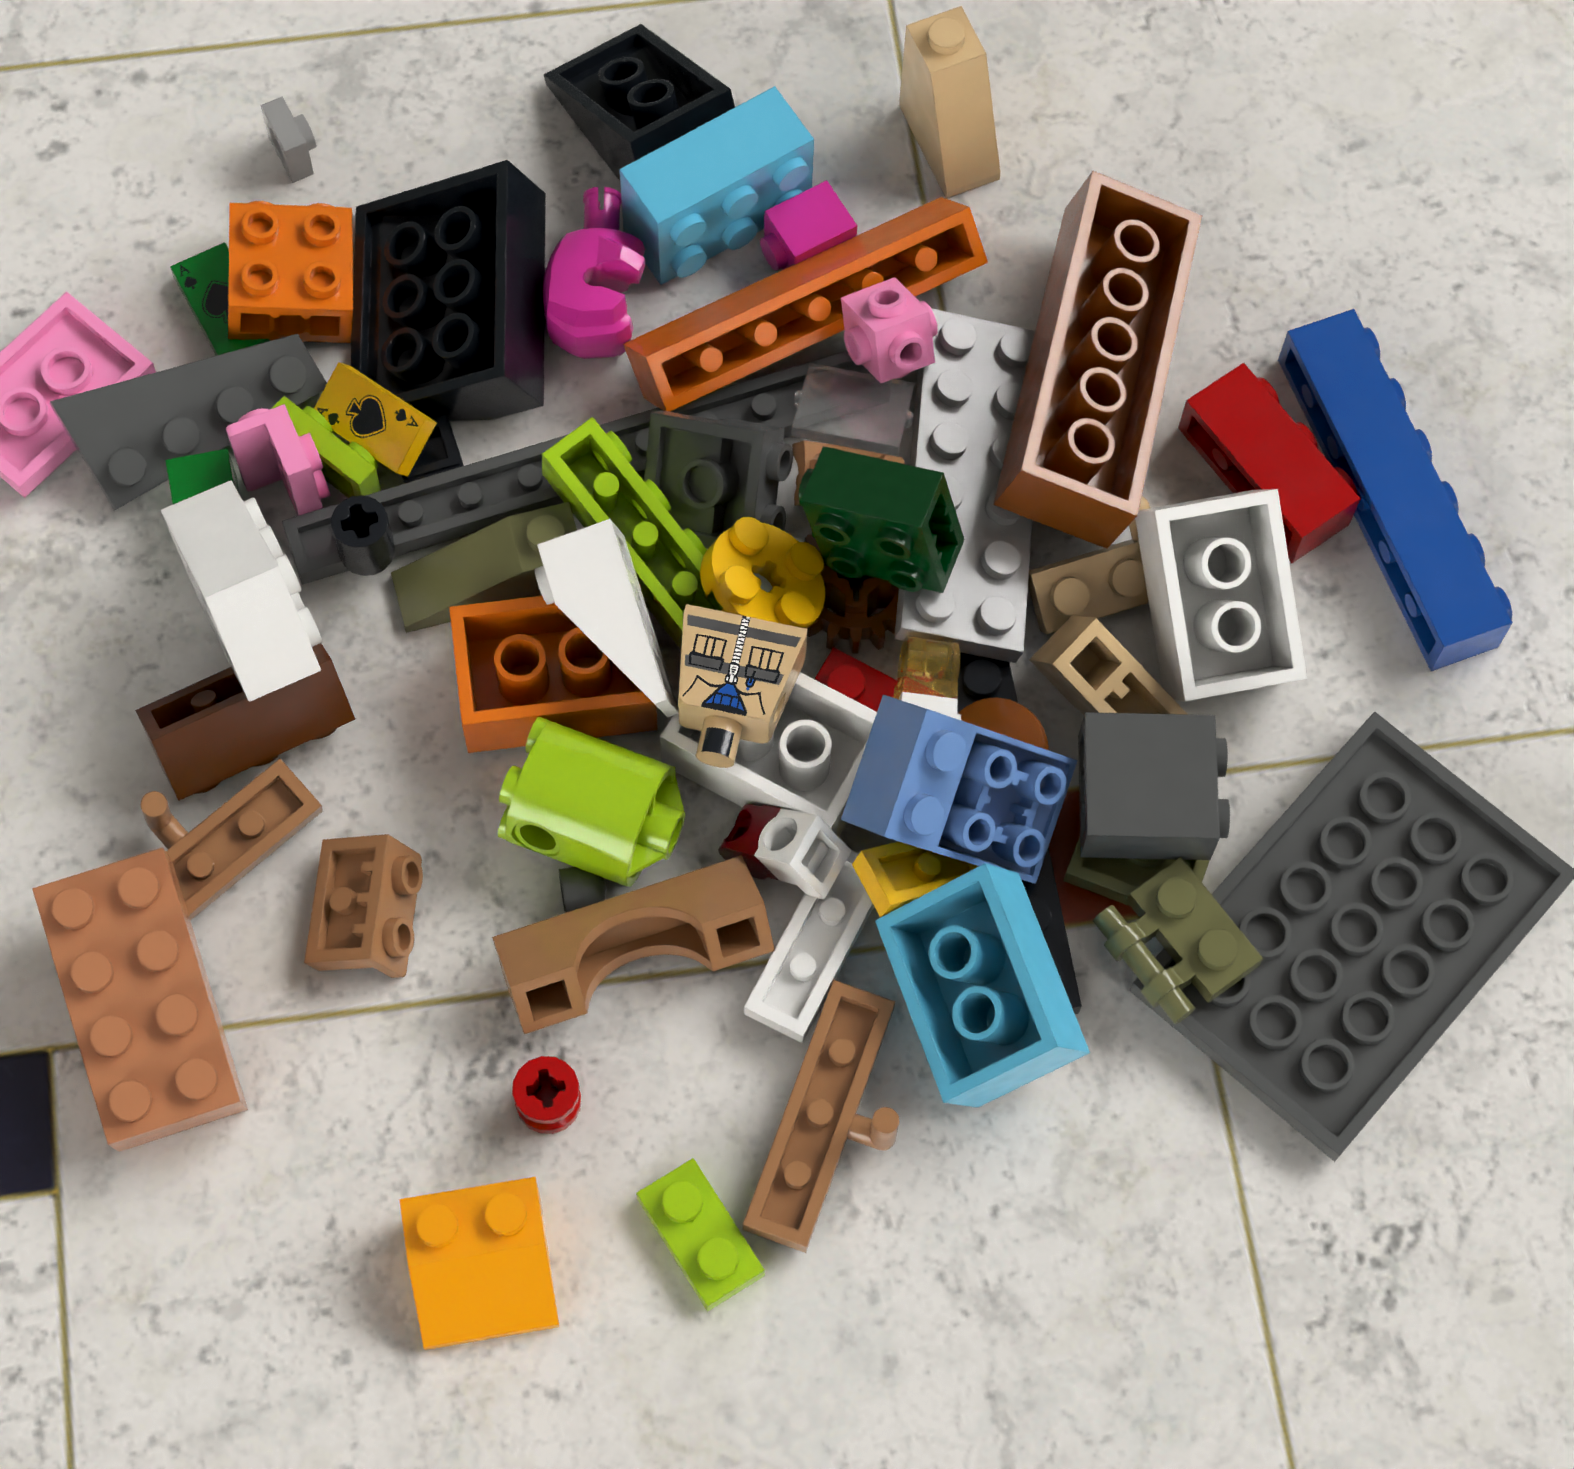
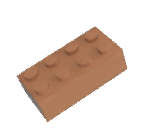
(139, 1000)

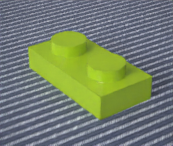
(345, 466)
(700, 1234)

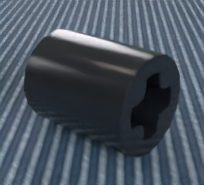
(363, 535)

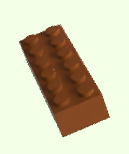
(1099, 361)

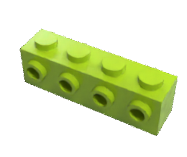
(600, 484)

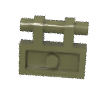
(1190, 928)

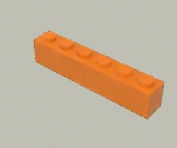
(800, 303)

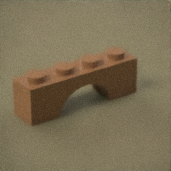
(700, 915)

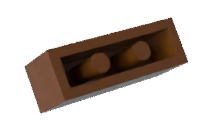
(216, 732)

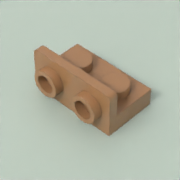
(364, 905)

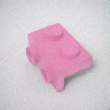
(272, 451)

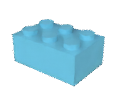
(715, 184)
(981, 986)

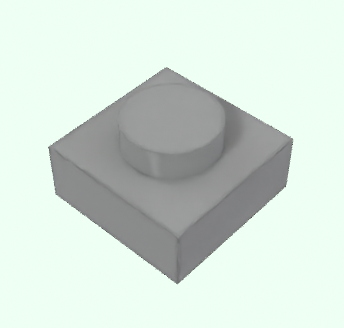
(290, 138)

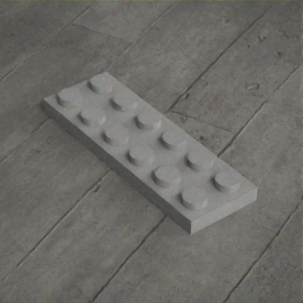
(963, 430)

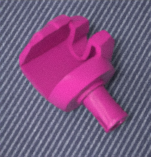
(587, 281)

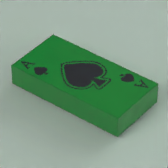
(205, 288)

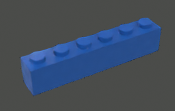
(1403, 504)

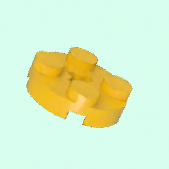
(784, 561)

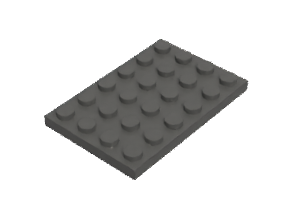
(1375, 929)

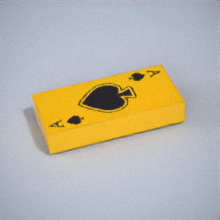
(374, 419)

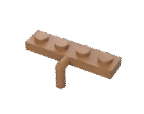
(234, 835)
(823, 1117)

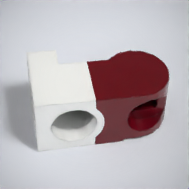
(787, 847)

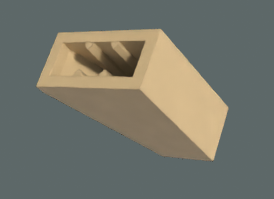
(950, 101)

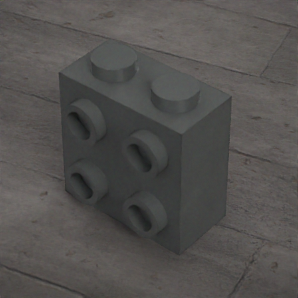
(1151, 786)

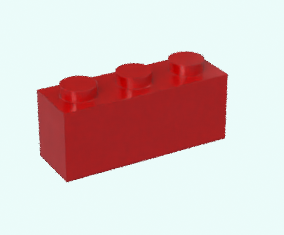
(1259, 446)

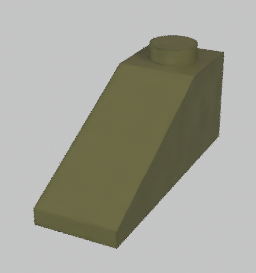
(479, 568)

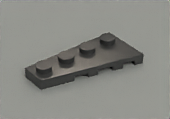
(180, 412)

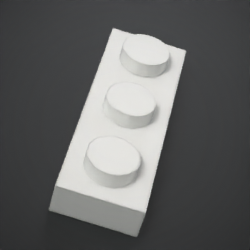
(810, 956)

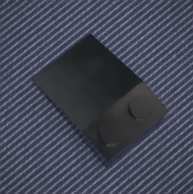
(636, 95)

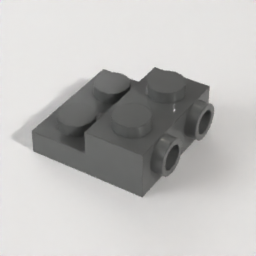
(717, 471)

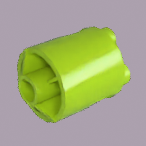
(591, 804)

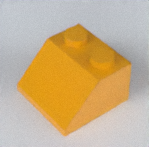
(479, 1263)

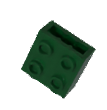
(882, 519)

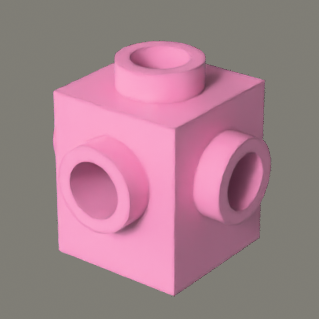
(888, 330)

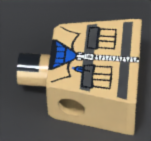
(735, 679)

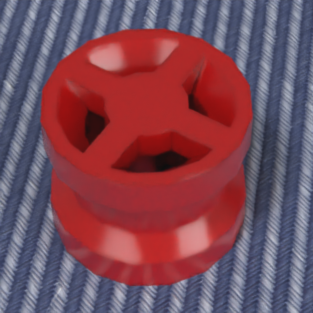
(549, 1109)

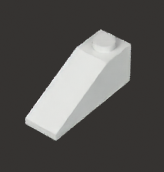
(599, 591)

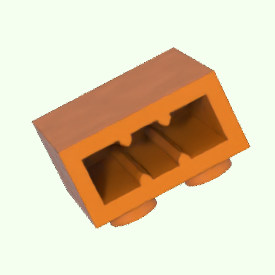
(290, 272)

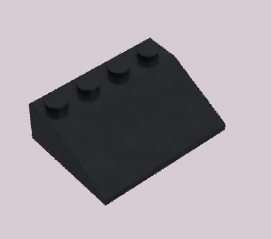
(454, 294)

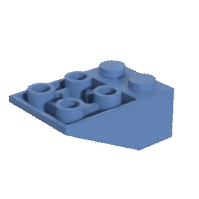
(958, 789)

